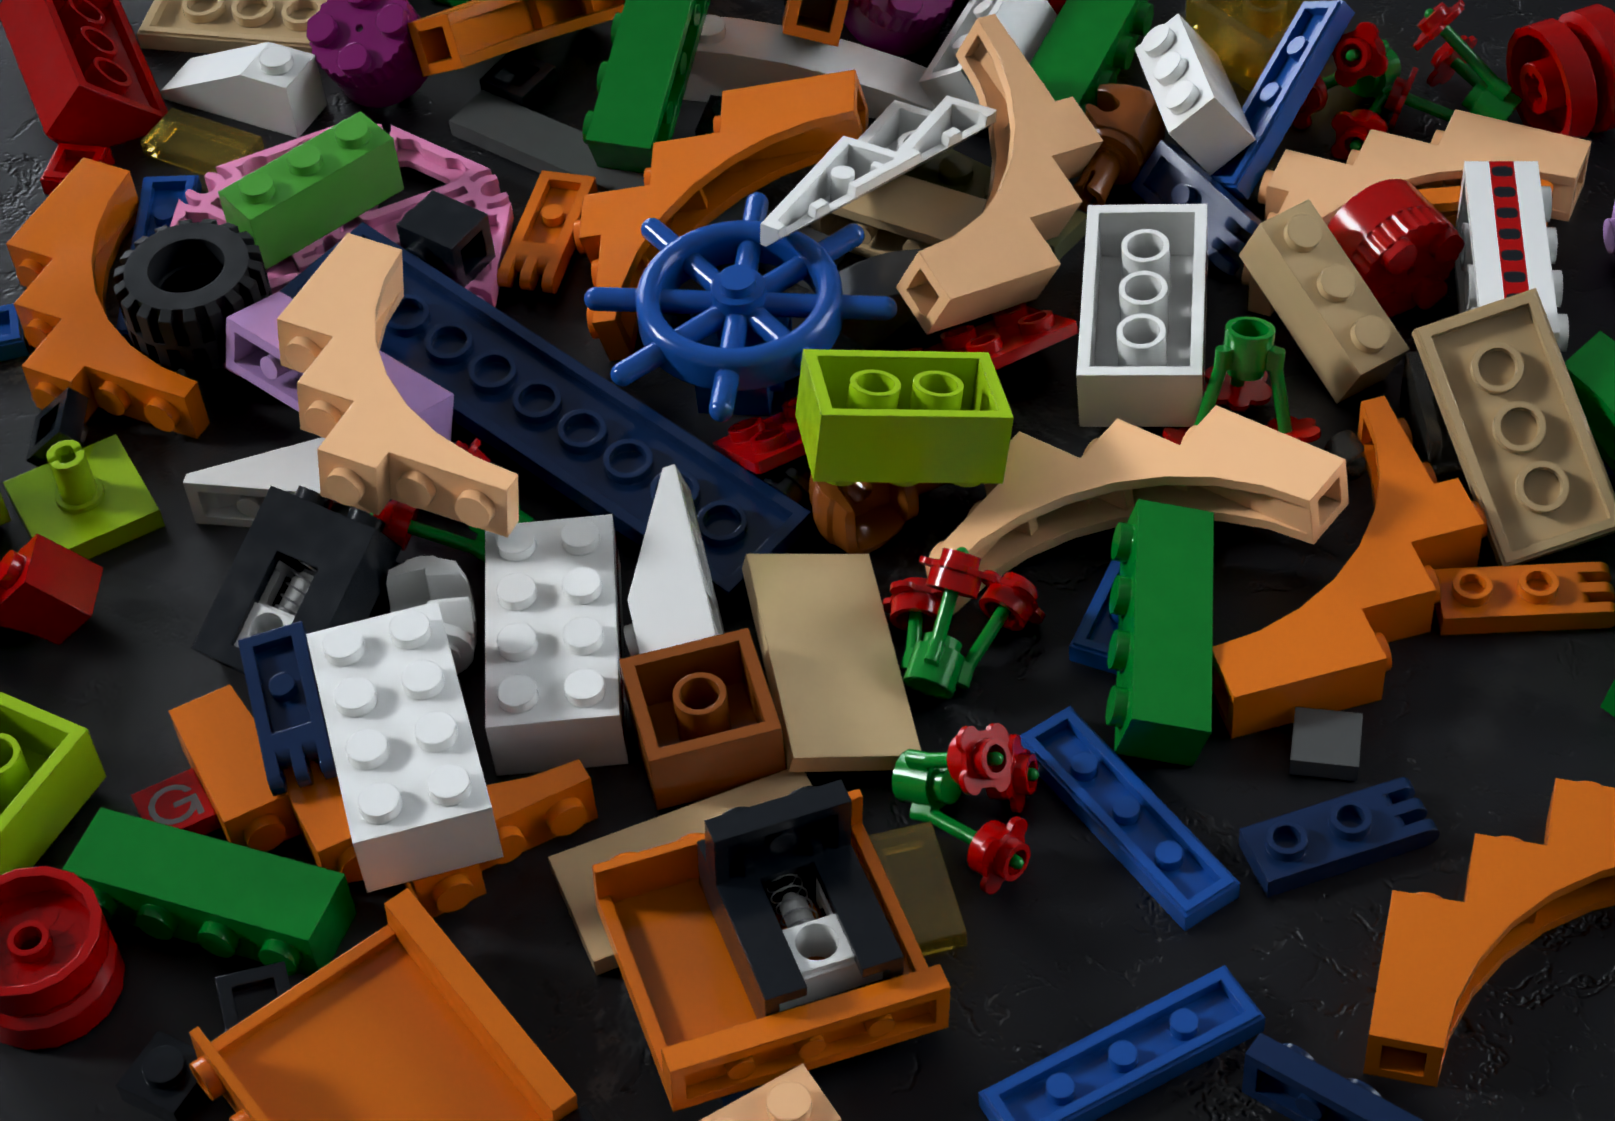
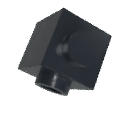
(448, 237)

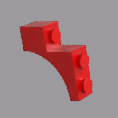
(47, 589)

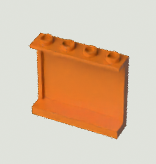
(696, 1004)
(384, 1037)

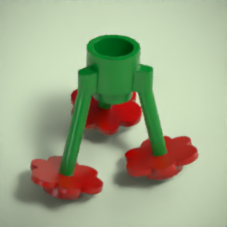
(1489, 94)
(1241, 379)

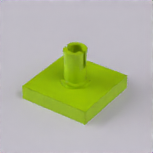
(85, 498)

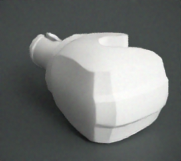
(441, 580)

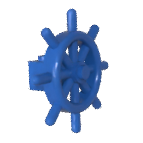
(743, 331)

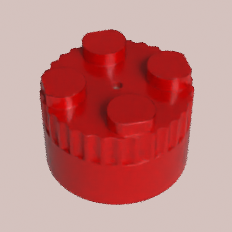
(1398, 244)

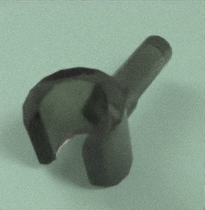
(1348, 446)

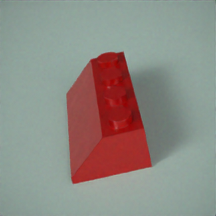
(83, 70)

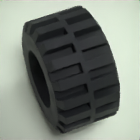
(183, 288)

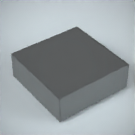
(1326, 744)

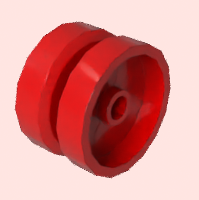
(1566, 72)
(55, 959)

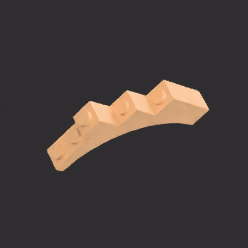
(1034, 152)
(1423, 164)
(372, 438)
(1220, 467)

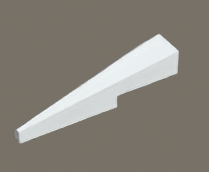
(888, 149)

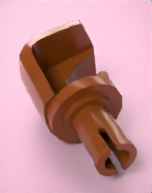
(1130, 132)
(864, 513)

